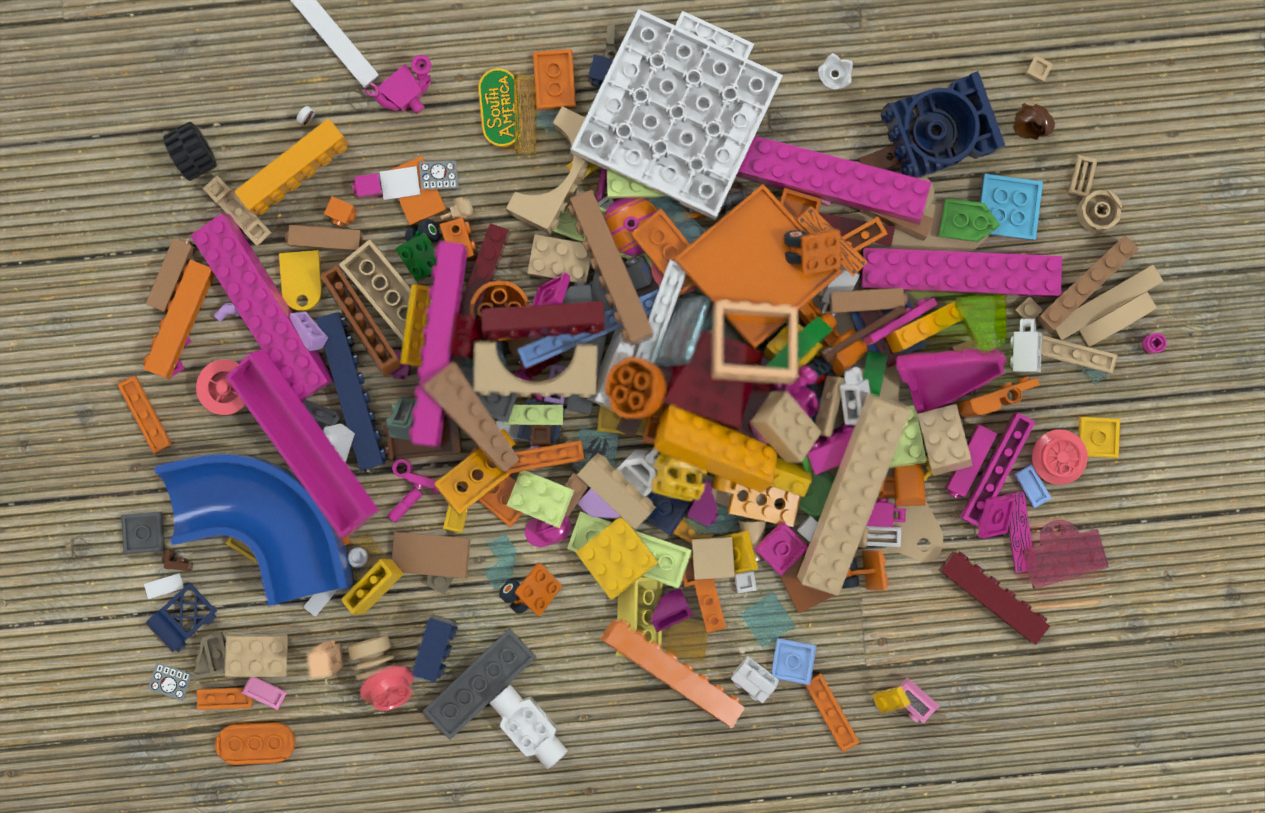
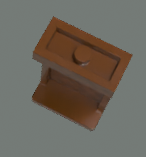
(405, 449)

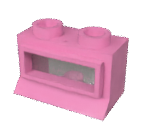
(921, 704)

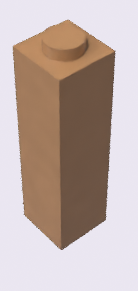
(919, 231)
(323, 238)
(170, 274)
(867, 300)

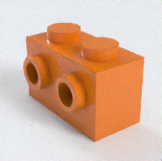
(458, 232)

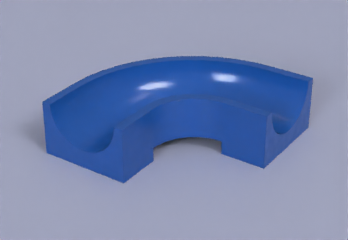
(265, 511)

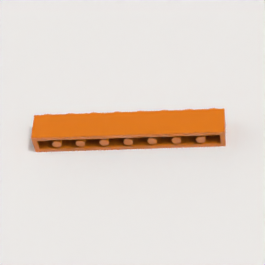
(672, 673)

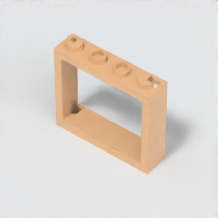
(754, 373)

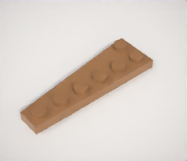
(463, 406)

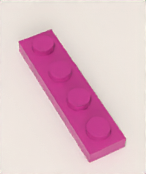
(922, 306)

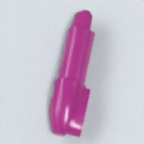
(602, 184)

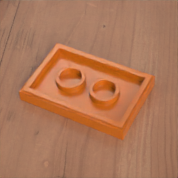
(554, 79)
(420, 206)

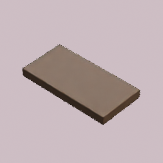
(431, 554)

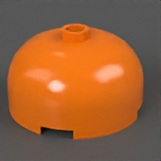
(499, 295)
(635, 388)

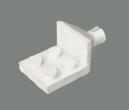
(640, 469)

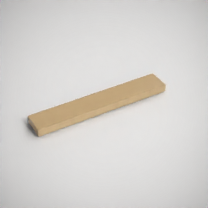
(1109, 301)

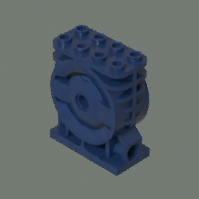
(972, 112)

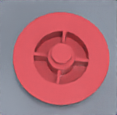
(215, 390)
(1059, 457)
(388, 688)

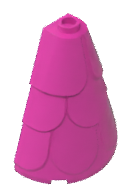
(947, 375)

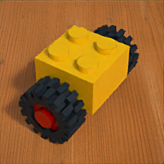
(779, 339)

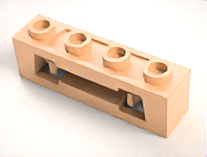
(325, 659)

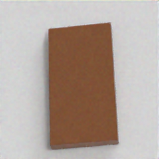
(802, 595)

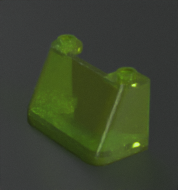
(984, 319)

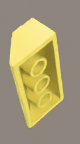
(637, 606)

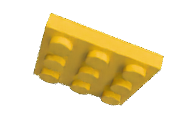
(617, 557)

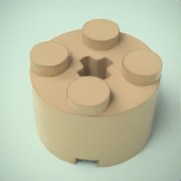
(1088, 207)

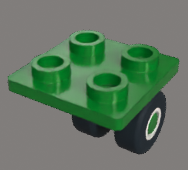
(419, 251)

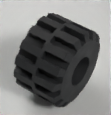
(189, 151)

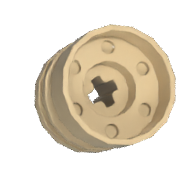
(371, 656)

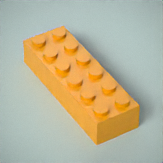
(292, 167)
(716, 449)

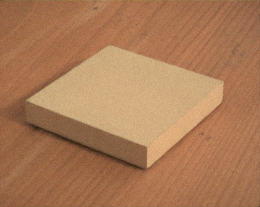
(713, 558)

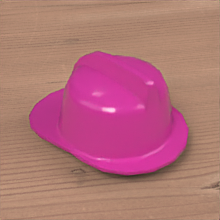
(544, 534)

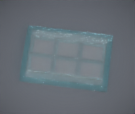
(682, 331)

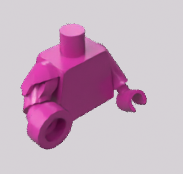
(402, 89)
(803, 396)

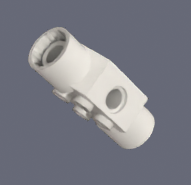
(528, 726)

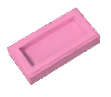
(264, 692)

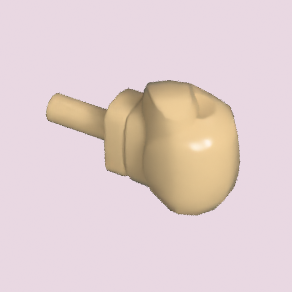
(461, 208)

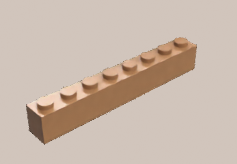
(611, 268)

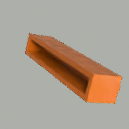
(179, 319)

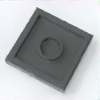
(142, 532)

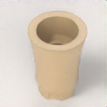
(756, 531)

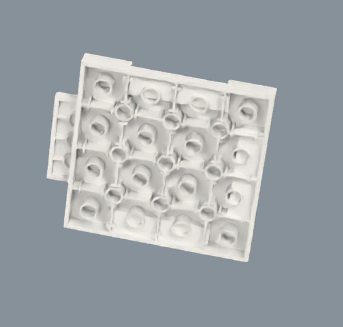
(678, 110)

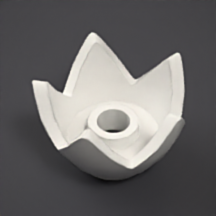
(842, 67)

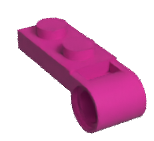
(418, 480)

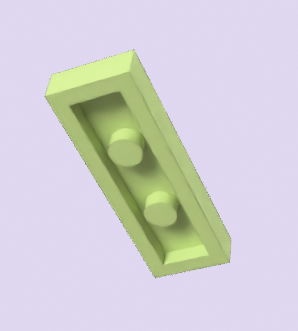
(536, 415)

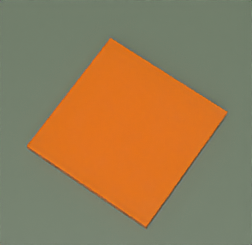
(747, 262)

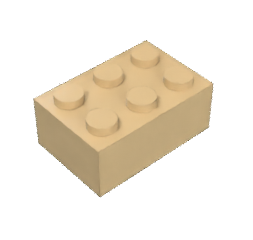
(558, 256)
(786, 427)
(945, 440)
(256, 655)

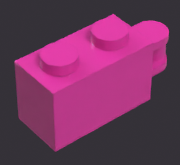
(883, 514)

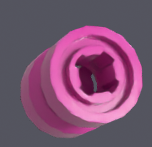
(1149, 343)

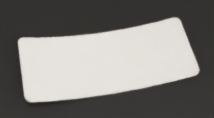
(318, 601)

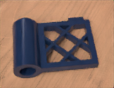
(172, 632)

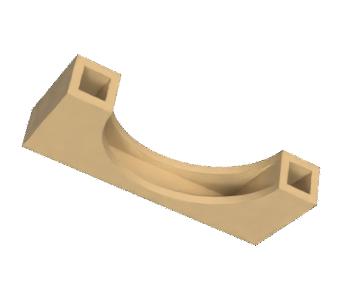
(545, 209)
(577, 377)

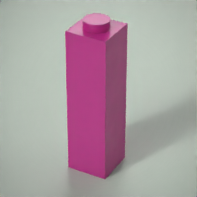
(978, 446)

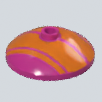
(617, 220)

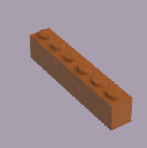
(360, 321)

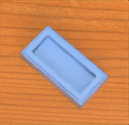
(1032, 486)

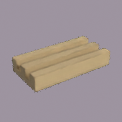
(1075, 174)

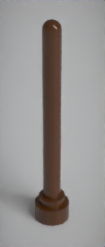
(830, 352)

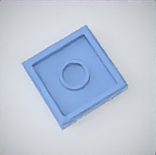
(793, 661)

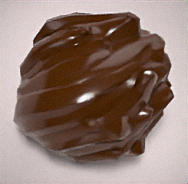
(1033, 122)

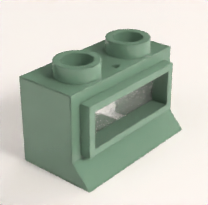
(401, 418)

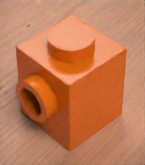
(340, 212)

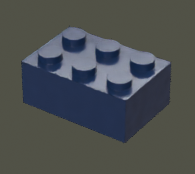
(434, 648)

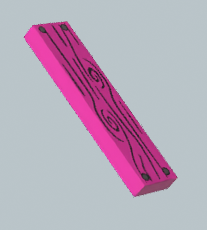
(1019, 532)

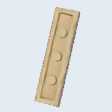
(1078, 355)

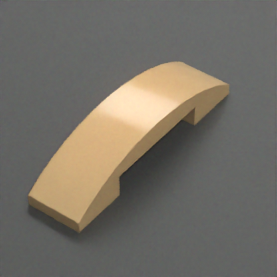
(231, 204)
(1117, 319)

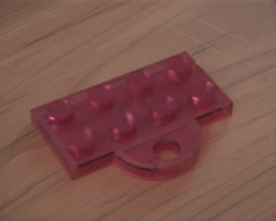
(1064, 555)

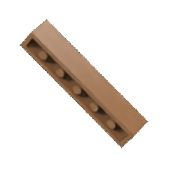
(1087, 284)

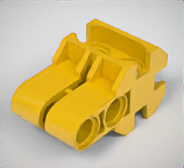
(677, 486)

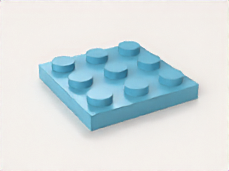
(1013, 204)

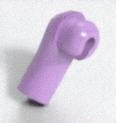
(227, 308)

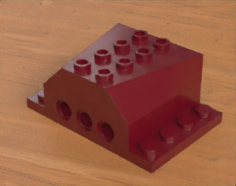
(717, 400)

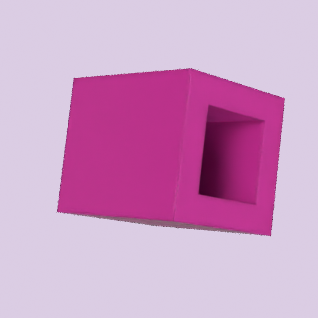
(367, 186)

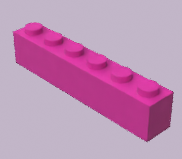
(997, 467)

